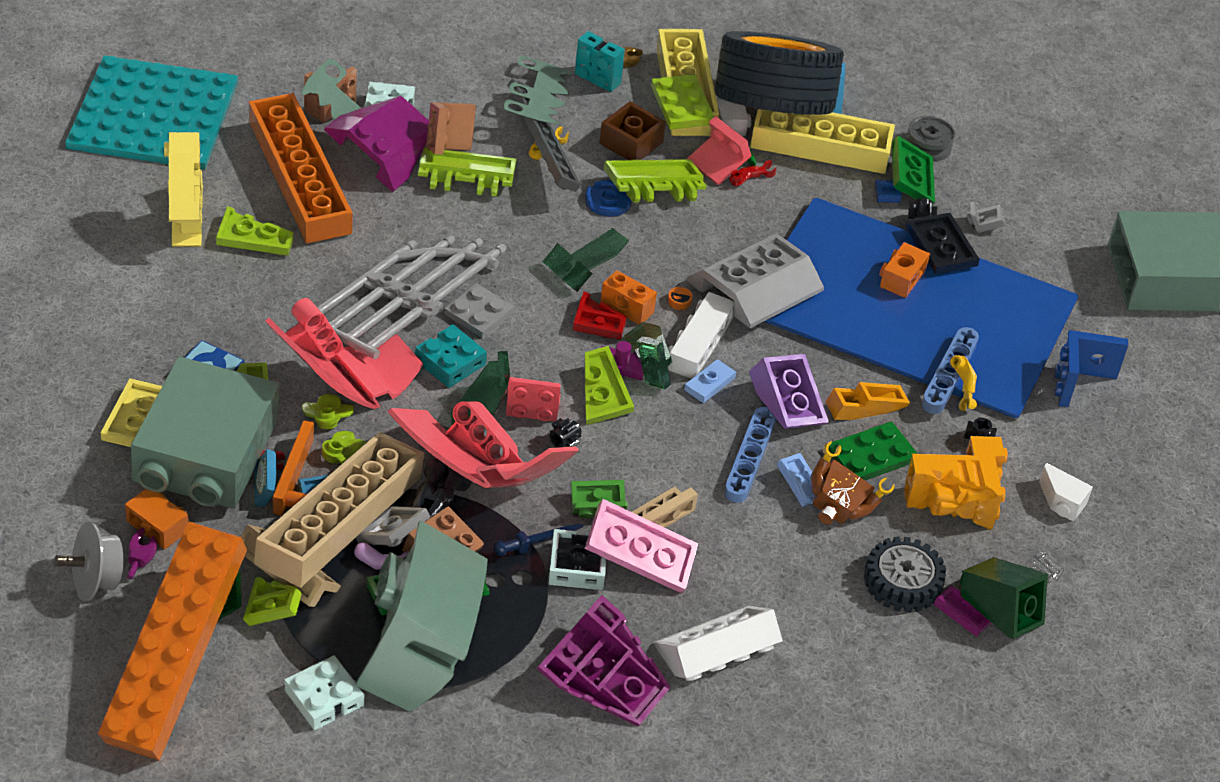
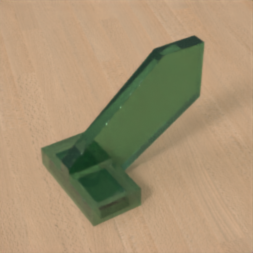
(576, 267)
(652, 353)
(490, 385)

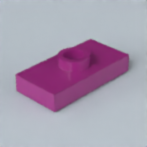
(961, 611)

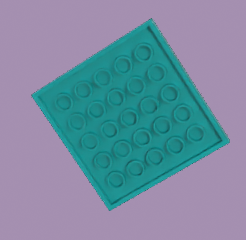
(140, 102)

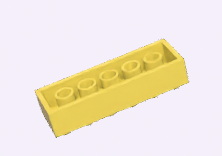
(685, 53)
(825, 138)

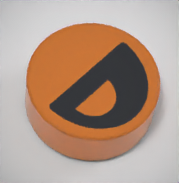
(680, 298)

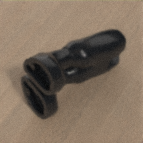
(438, 499)

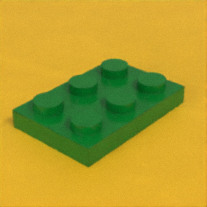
(912, 170)
(874, 451)

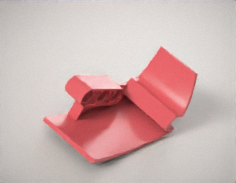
(343, 367)
(473, 454)

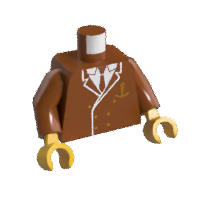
(841, 492)

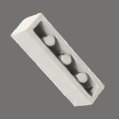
(701, 335)

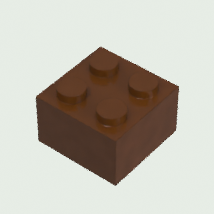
(632, 132)

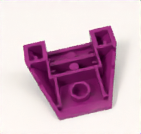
(388, 133)
(606, 665)

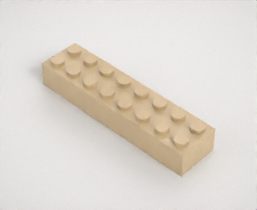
(338, 509)

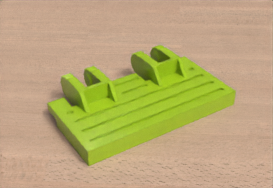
(467, 168)
(644, 176)

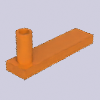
(285, 493)

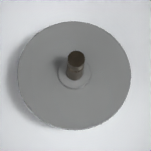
(95, 561)

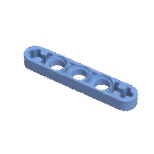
(946, 377)
(750, 463)

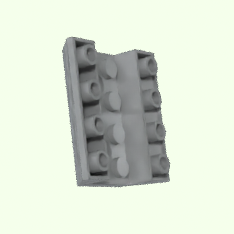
(762, 279)

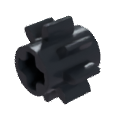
(921, 208)
(980, 427)
(565, 433)

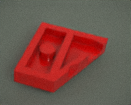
(598, 319)

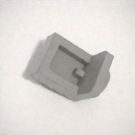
(986, 218)

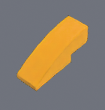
(866, 401)

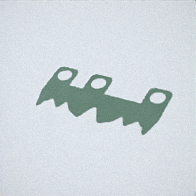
(328, 92)
(540, 96)

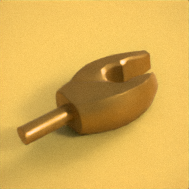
(631, 56)

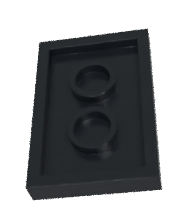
(944, 242)

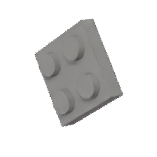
(479, 310)
(393, 526)

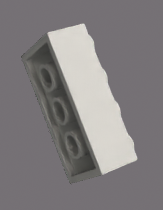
(719, 642)

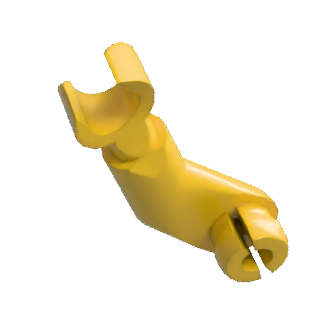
(535, 152)
(968, 377)

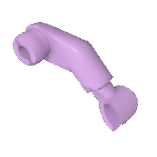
(371, 556)

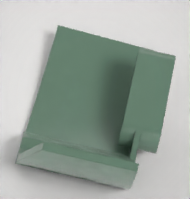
(429, 618)

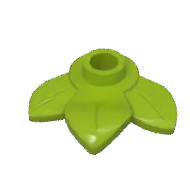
(327, 410)
(341, 447)

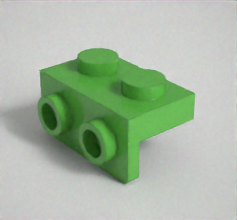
(588, 494)

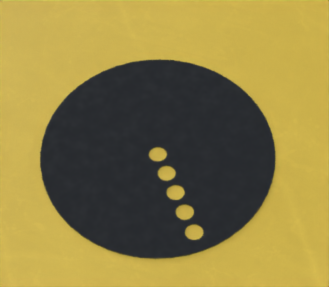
(351, 625)

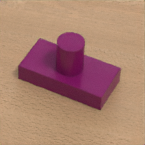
(626, 361)

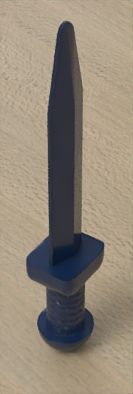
(523, 541)

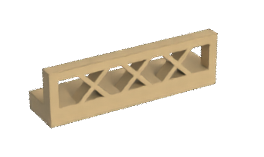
(668, 511)
(311, 590)

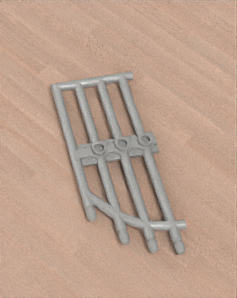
(405, 295)

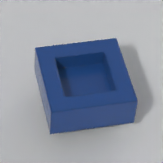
(887, 192)

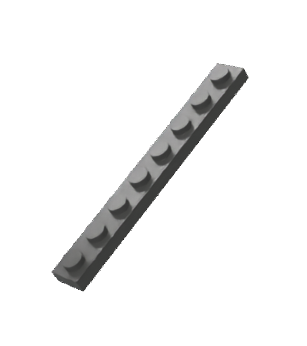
(549, 145)

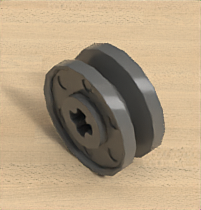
(931, 136)

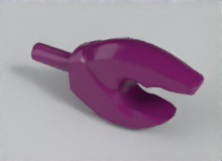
(139, 554)

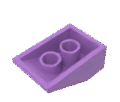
(789, 390)

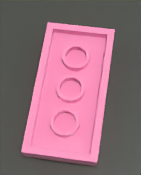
(641, 546)

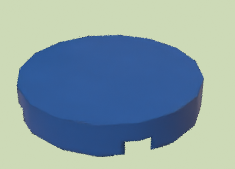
(609, 204)

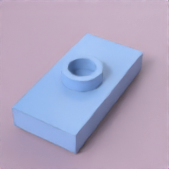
(710, 381)
(797, 475)

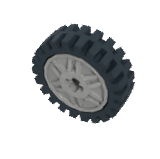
(904, 574)

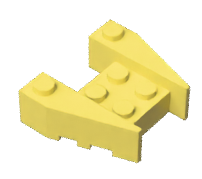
(185, 188)

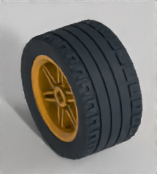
(778, 73)

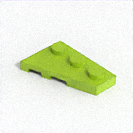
(248, 234)
(604, 387)

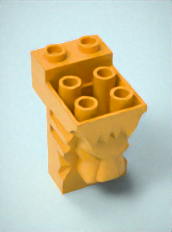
(960, 483)

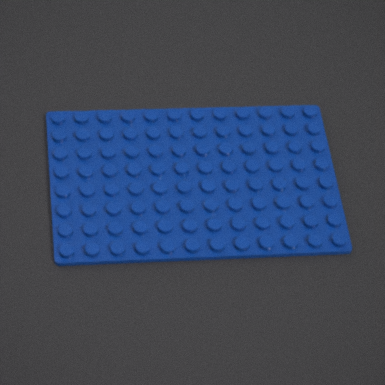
(910, 335)

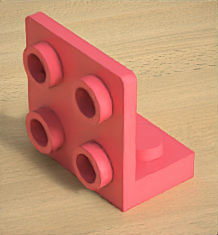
(721, 152)
(533, 399)

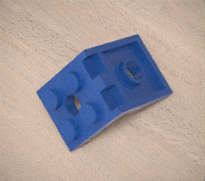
(1078, 358)

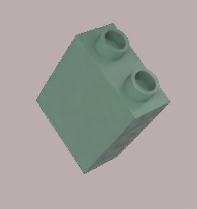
(1167, 260)
(205, 433)

